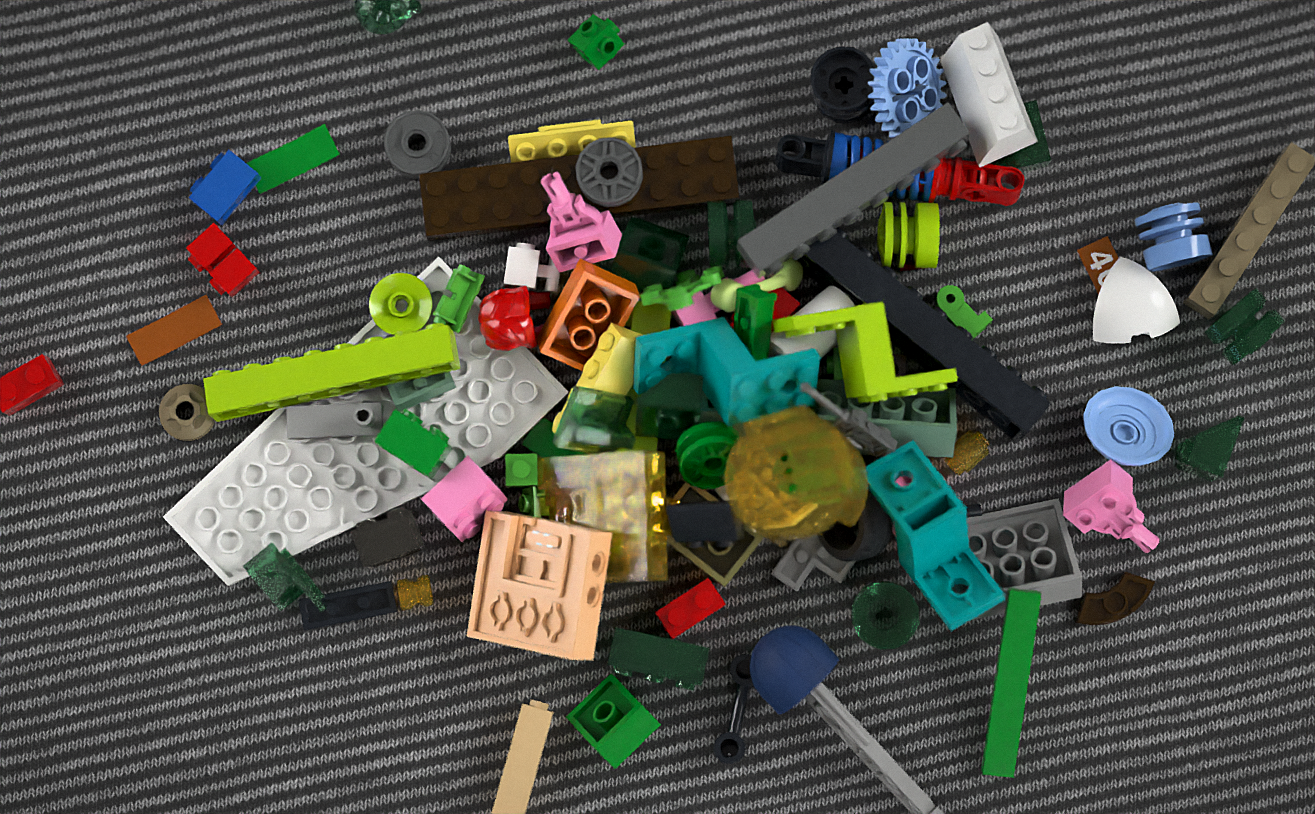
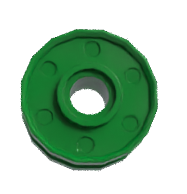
(705, 454)

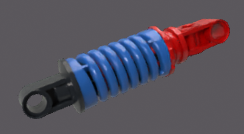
(951, 178)

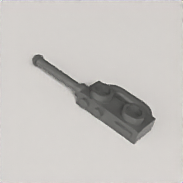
(856, 427)

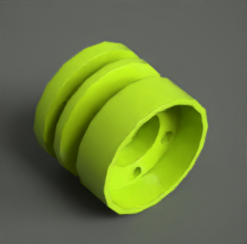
(909, 235)

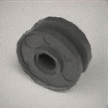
(409, 127)
(604, 153)

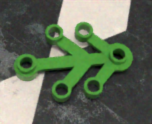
(687, 285)

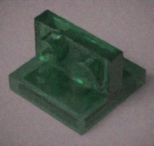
(595, 422)

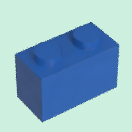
(224, 186)

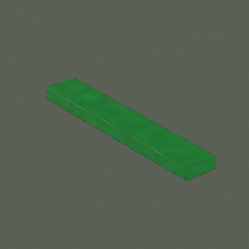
(1011, 682)

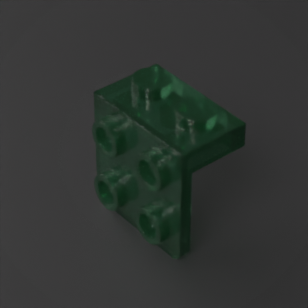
(282, 577)

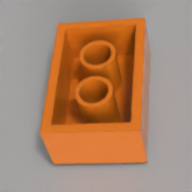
(584, 312)

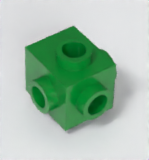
(596, 41)

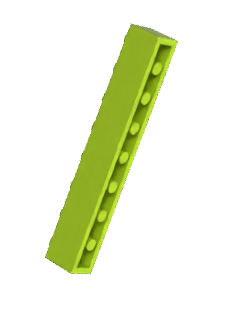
(331, 372)

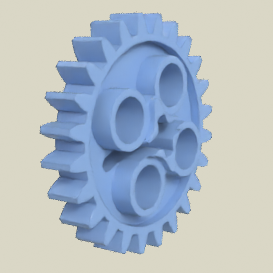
(898, 70)

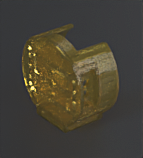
(824, 466)

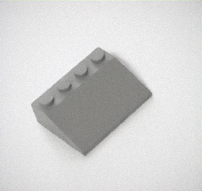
(1027, 551)

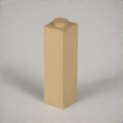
(523, 759)

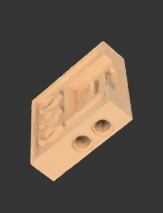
(539, 585)

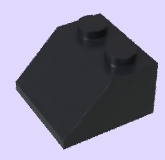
(705, 522)

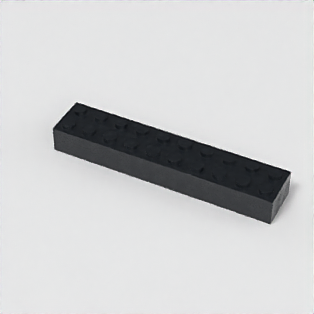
(928, 335)

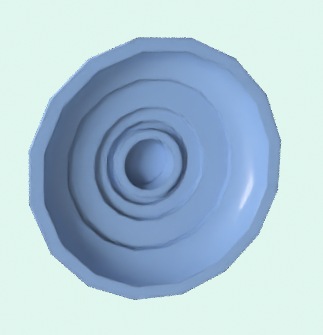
(1128, 426)

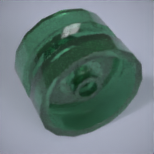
(725, 233)
(1245, 327)

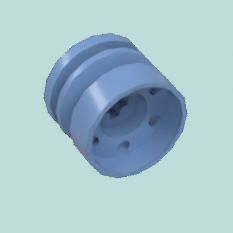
(1173, 236)

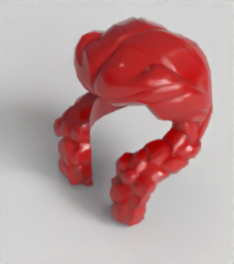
(506, 317)

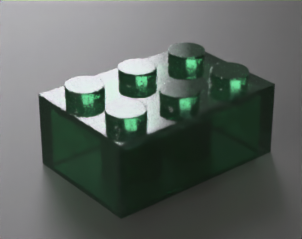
(658, 658)

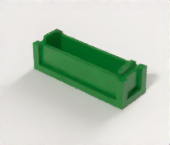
(754, 319)

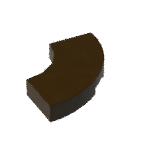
(1116, 602)

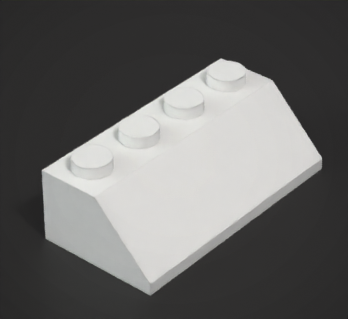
(987, 95)

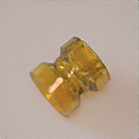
(416, 592)

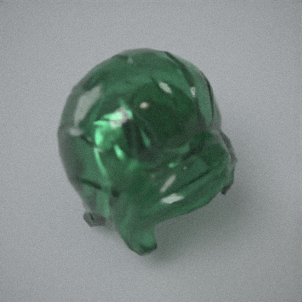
(385, 15)

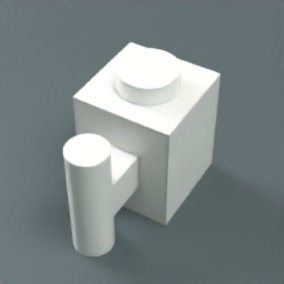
(524, 269)

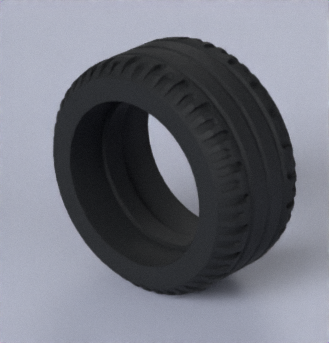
(873, 534)

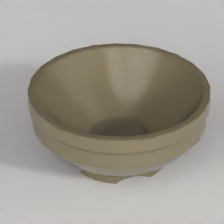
(189, 429)

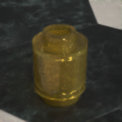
(968, 452)

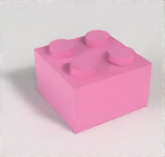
(464, 498)

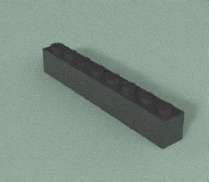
(853, 191)

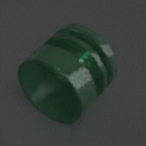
(901, 623)

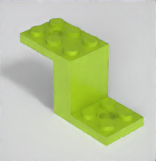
(865, 353)

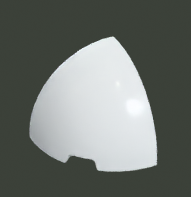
(1132, 304)

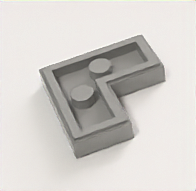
(802, 557)

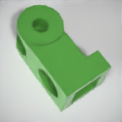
(959, 313)

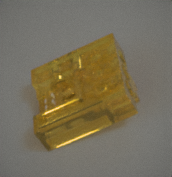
(619, 496)

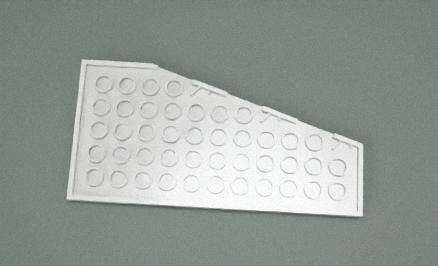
(324, 486)

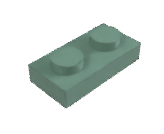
(418, 390)

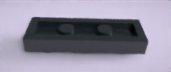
(349, 605)

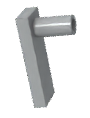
(334, 420)

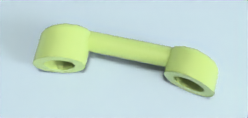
(789, 278)

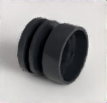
(841, 67)

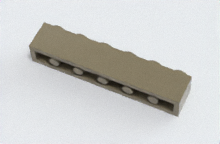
(1250, 231)

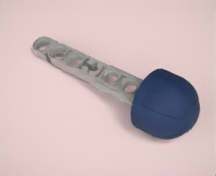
(791, 667)

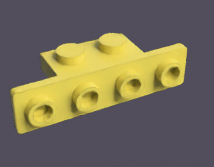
(566, 139)

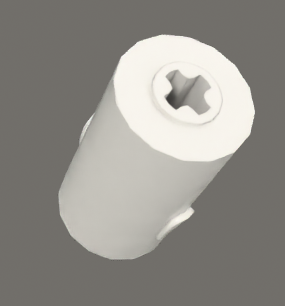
(824, 341)

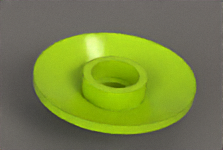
(394, 289)

